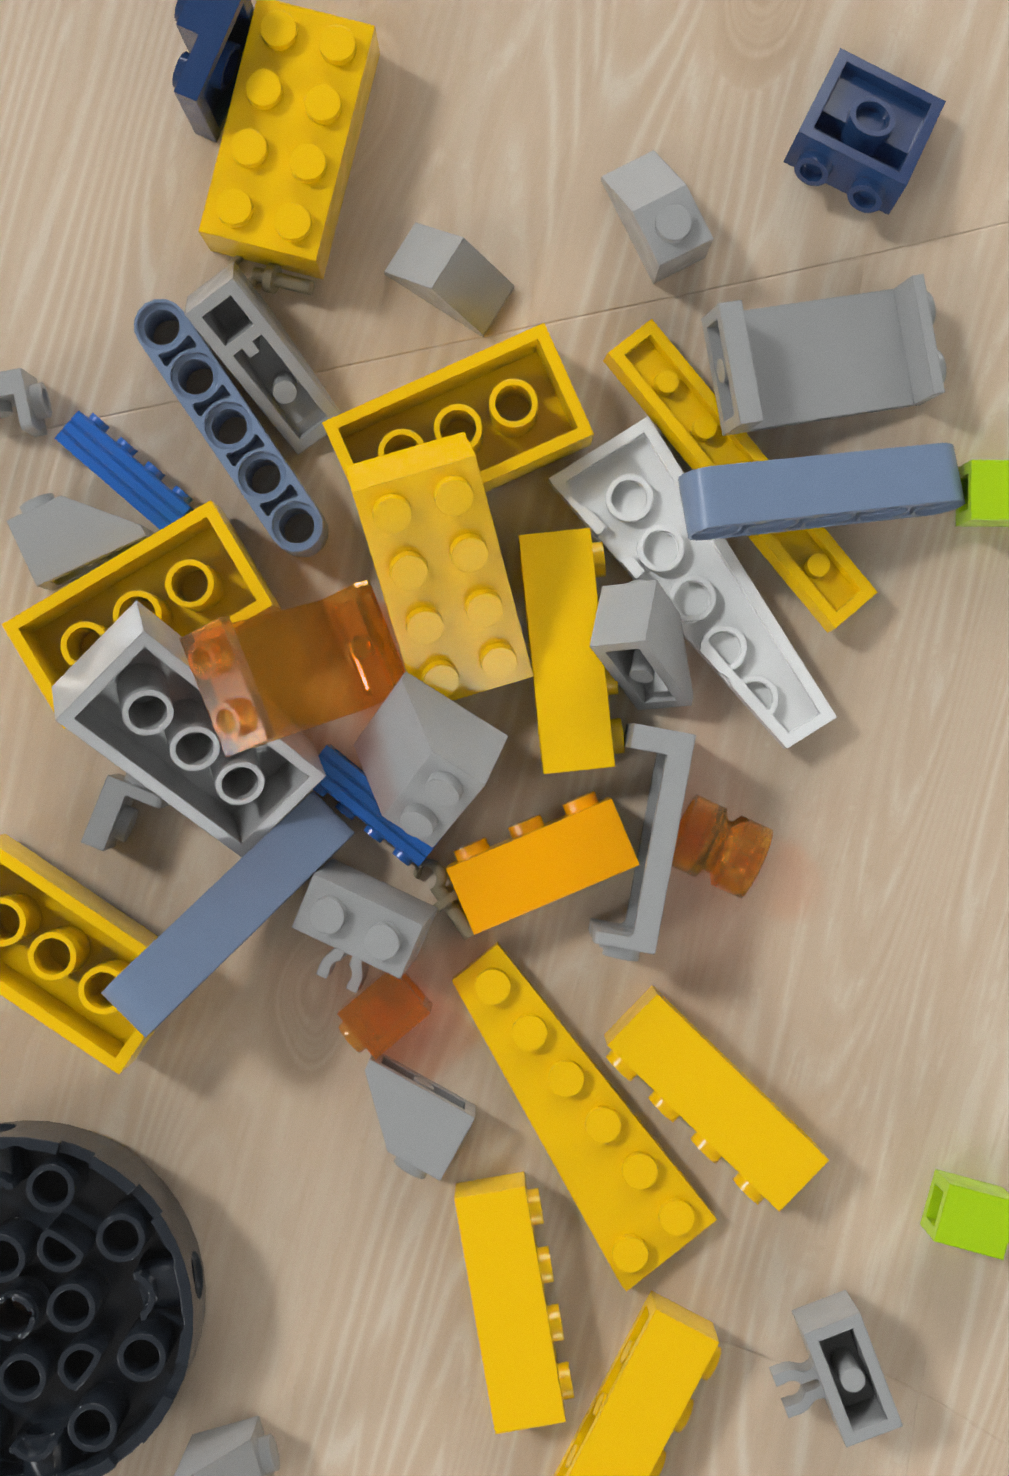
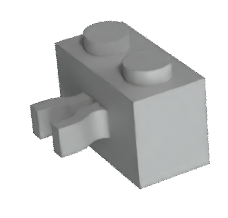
(363, 920)
(840, 1370)

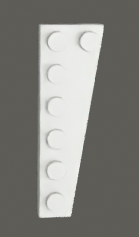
(635, 508)

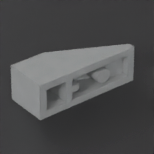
(261, 356)

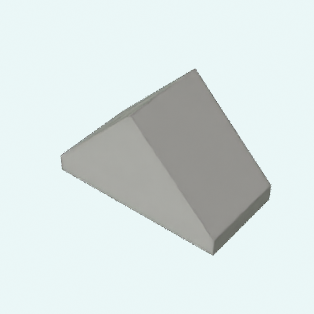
(450, 276)

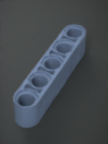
(215, 406)
(820, 491)
(227, 914)

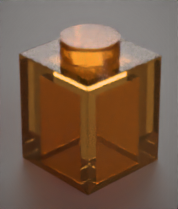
(382, 1013)

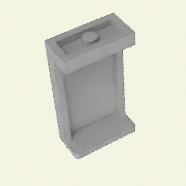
(656, 844)

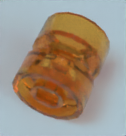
(721, 847)

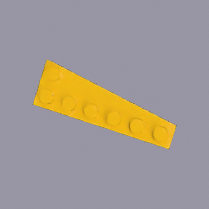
(603, 1152)

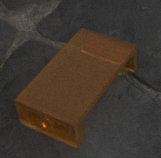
(293, 667)

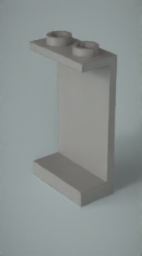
(823, 357)

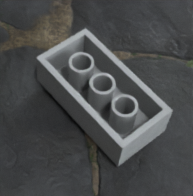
(147, 716)

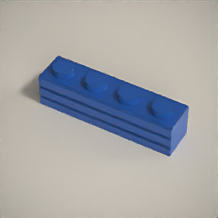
(119, 469)
(355, 798)

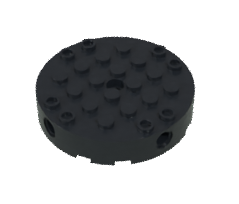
(111, 1295)

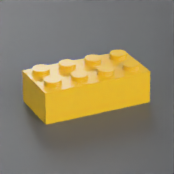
(290, 137)
(505, 398)
(441, 566)
(180, 574)
(62, 952)

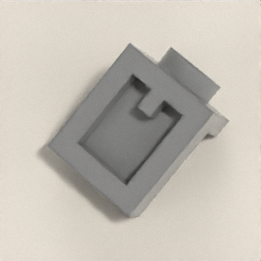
(30, 398)
(113, 814)

